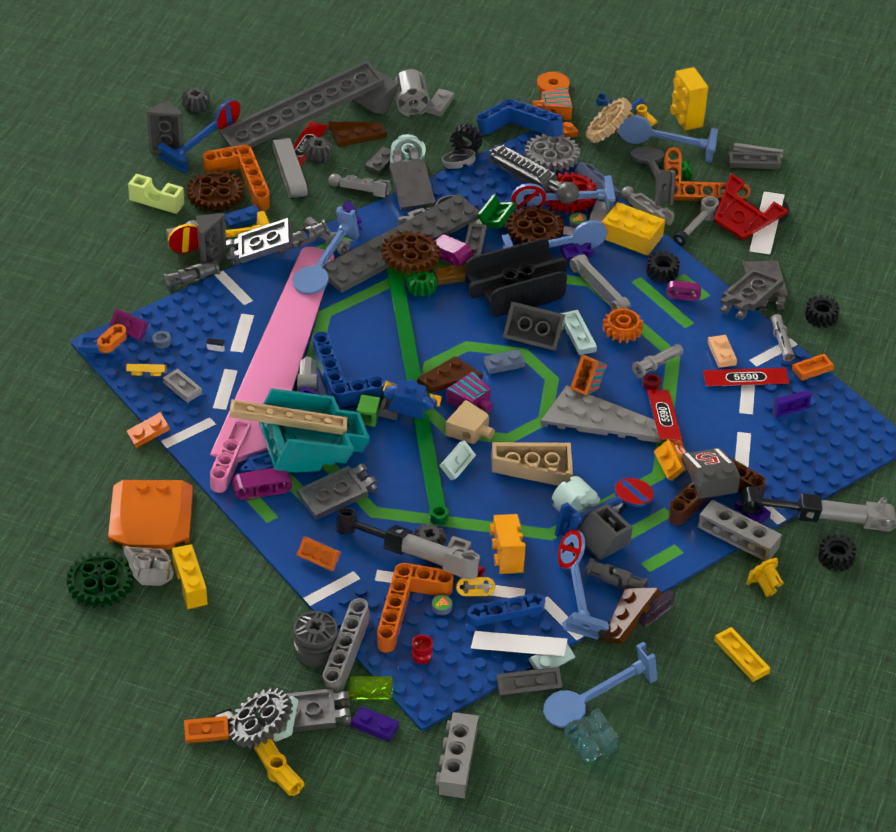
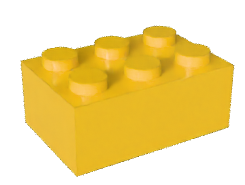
(689, 98)
(633, 228)

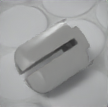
(412, 94)

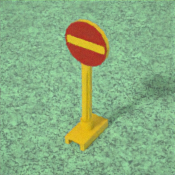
(184, 237)

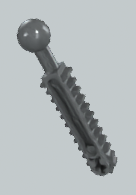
(532, 173)

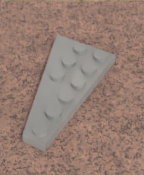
(598, 417)

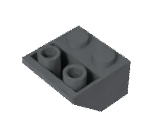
(605, 532)

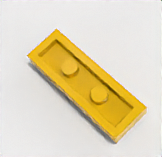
(742, 654)

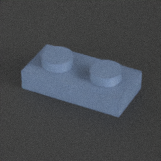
(504, 361)

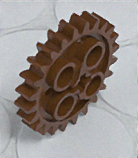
(215, 190)
(534, 224)
(410, 252)

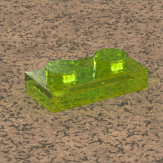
(371, 687)

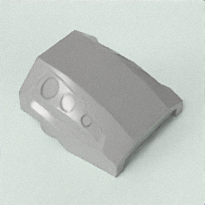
(149, 565)

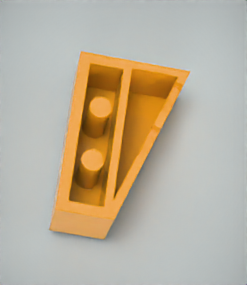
(507, 544)

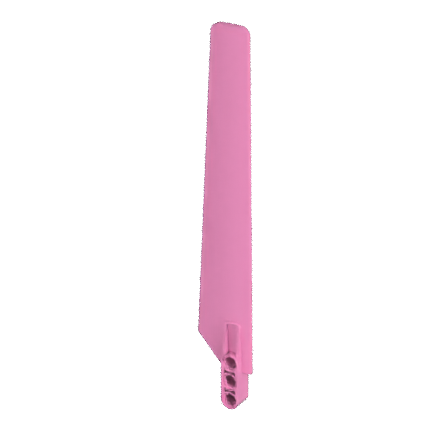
(273, 366)

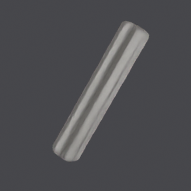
(738, 147)

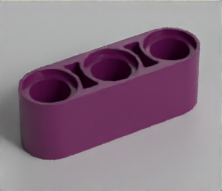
(453, 250)
(261, 483)

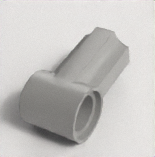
(307, 376)

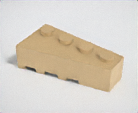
(533, 461)

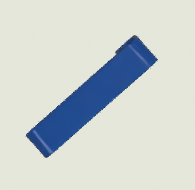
(522, 115)
(345, 392)

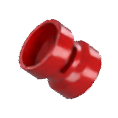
(422, 649)

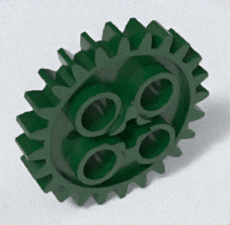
(84, 583)

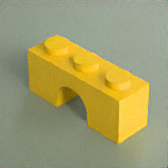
(191, 578)

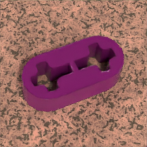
(683, 290)

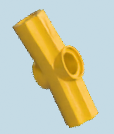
(278, 769)

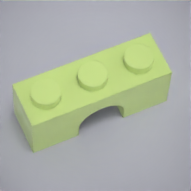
(143, 192)

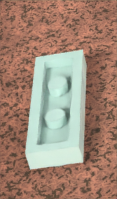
(579, 333)

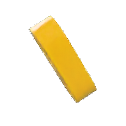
(475, 591)

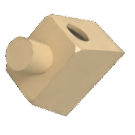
(469, 424)

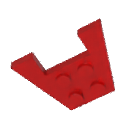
(740, 216)

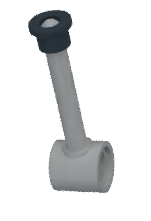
(709, 208)

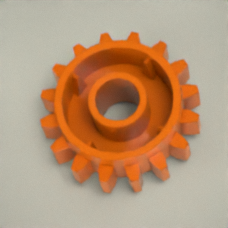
(623, 325)

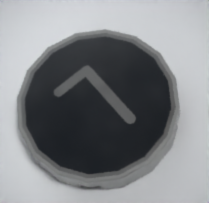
(457, 158)

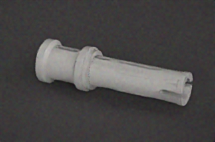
(345, 244)
(651, 363)

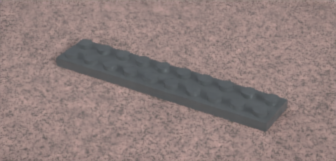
(303, 106)
(367, 259)

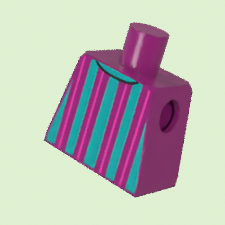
(470, 389)

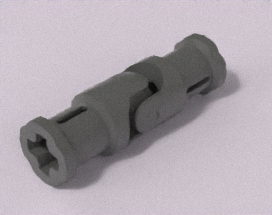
(299, 238)
(184, 276)
(613, 575)

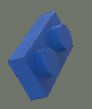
(241, 217)
(88, 344)

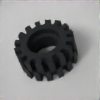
(468, 132)
(666, 260)
(819, 304)
(833, 560)

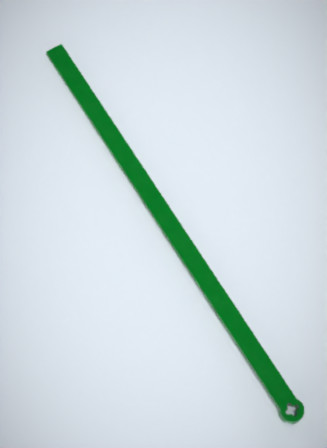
(422, 427)

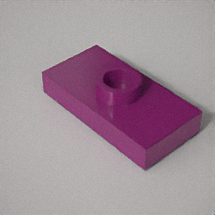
(134, 326)

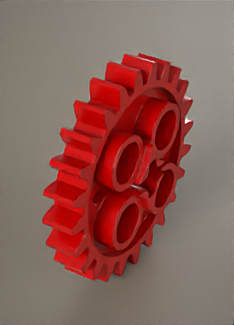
(583, 185)

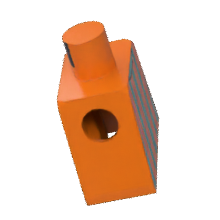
(556, 101)
(588, 374)

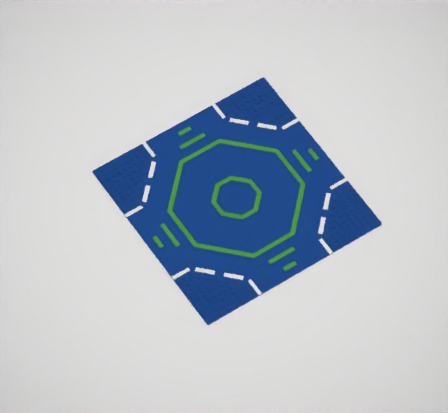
(796, 453)

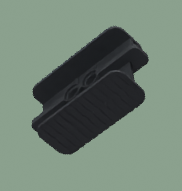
(518, 275)

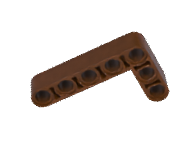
(688, 501)

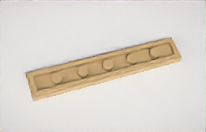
(288, 417)

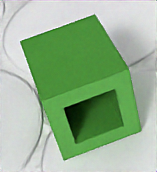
(368, 409)

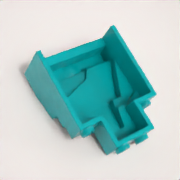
(306, 449)

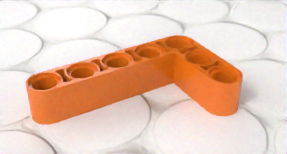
(240, 158)
(697, 187)
(408, 579)

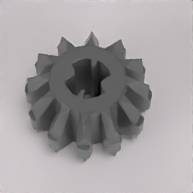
(195, 100)
(317, 149)
(431, 533)

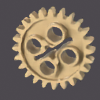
(608, 120)

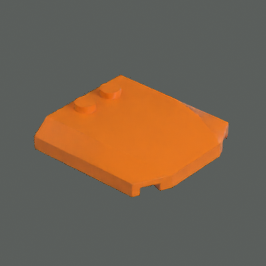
(151, 513)

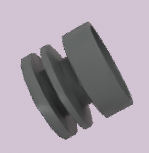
(314, 638)

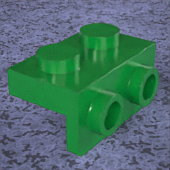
(495, 213)

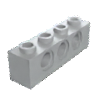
(739, 530)
(458, 755)

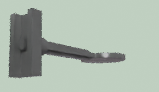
(664, 178)

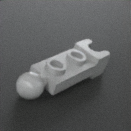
(379, 188)
(643, 203)

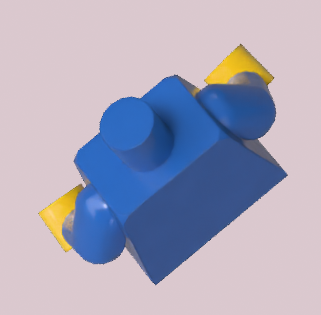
(410, 398)

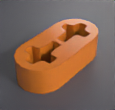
(114, 336)

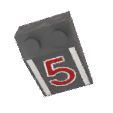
(712, 472)

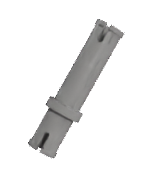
(787, 351)

